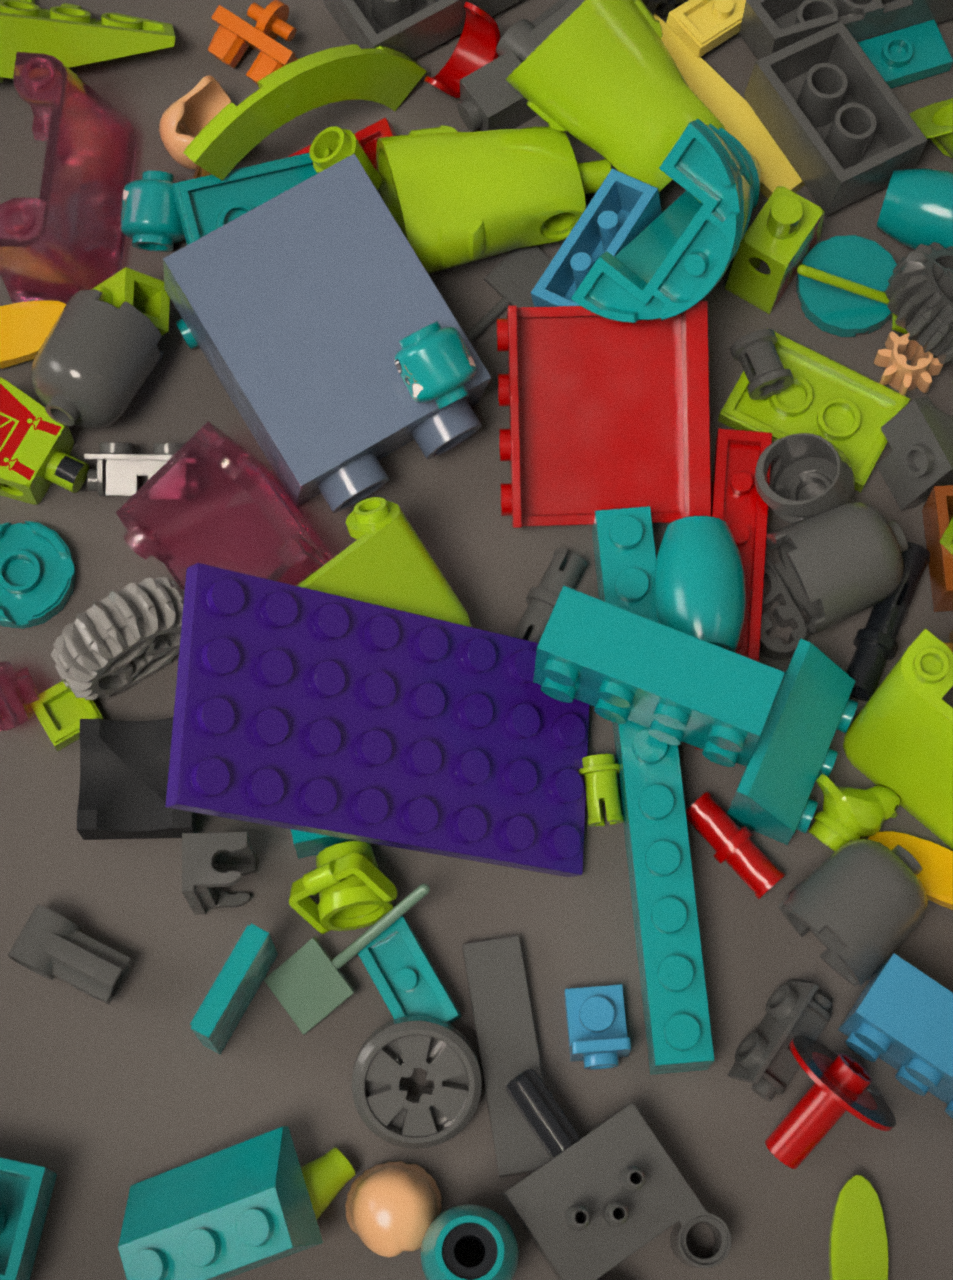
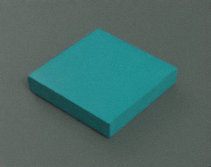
(234, 988)

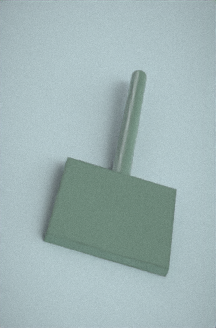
(311, 982)

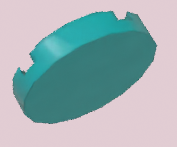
(837, 309)
(34, 574)

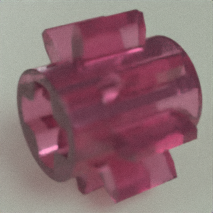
(16, 694)

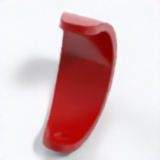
(473, 51)

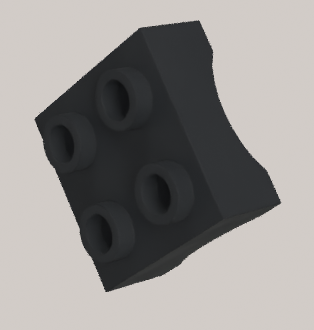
(126, 781)

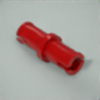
(733, 845)

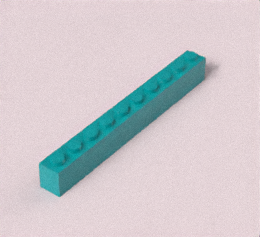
(655, 828)

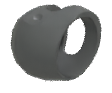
(806, 477)

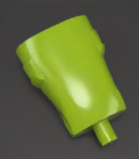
(612, 87)
(483, 190)

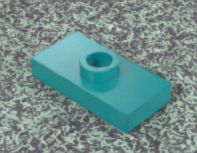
(908, 54)

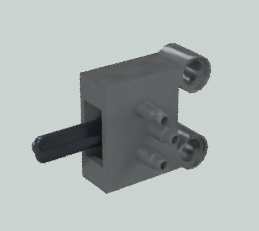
(602, 1190)

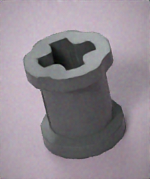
(761, 364)

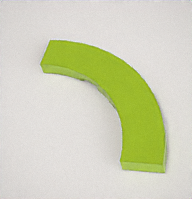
(299, 87)

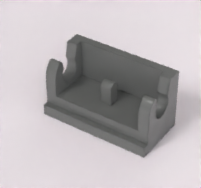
(214, 863)

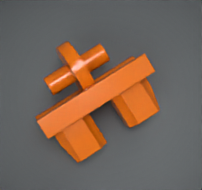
(237, 35)

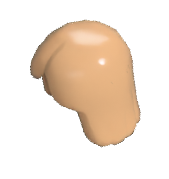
(189, 115)
(393, 1207)

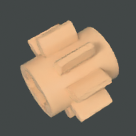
(905, 376)

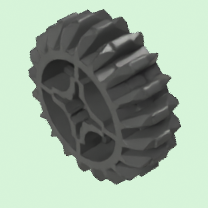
(923, 298)

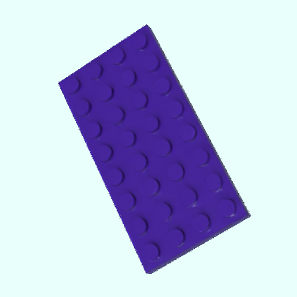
(372, 726)

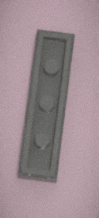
(505, 1046)

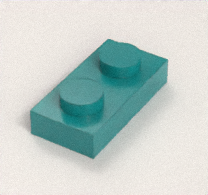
(407, 975)

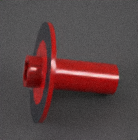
(838, 1088)

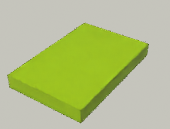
(822, 402)

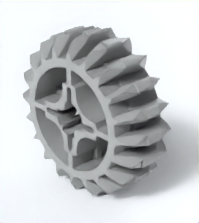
(121, 639)

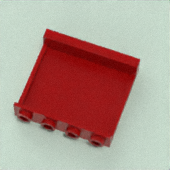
(604, 415)

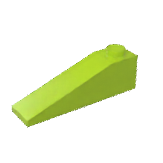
(73, 35)

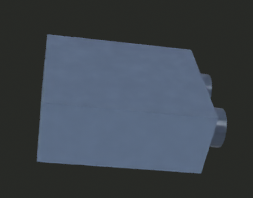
(304, 331)

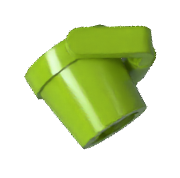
(349, 889)

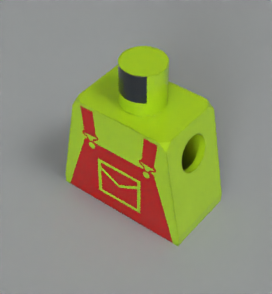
(781, 238)
(34, 449)

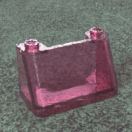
(73, 229)
(222, 511)

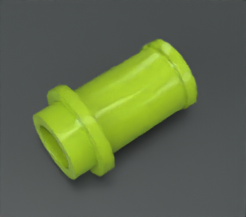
(602, 786)

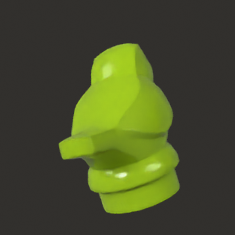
(851, 812)

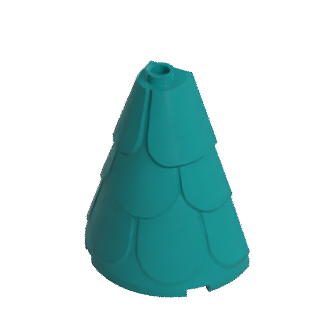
(688, 243)

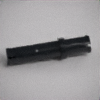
(878, 639)

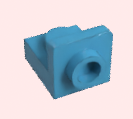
(597, 1026)

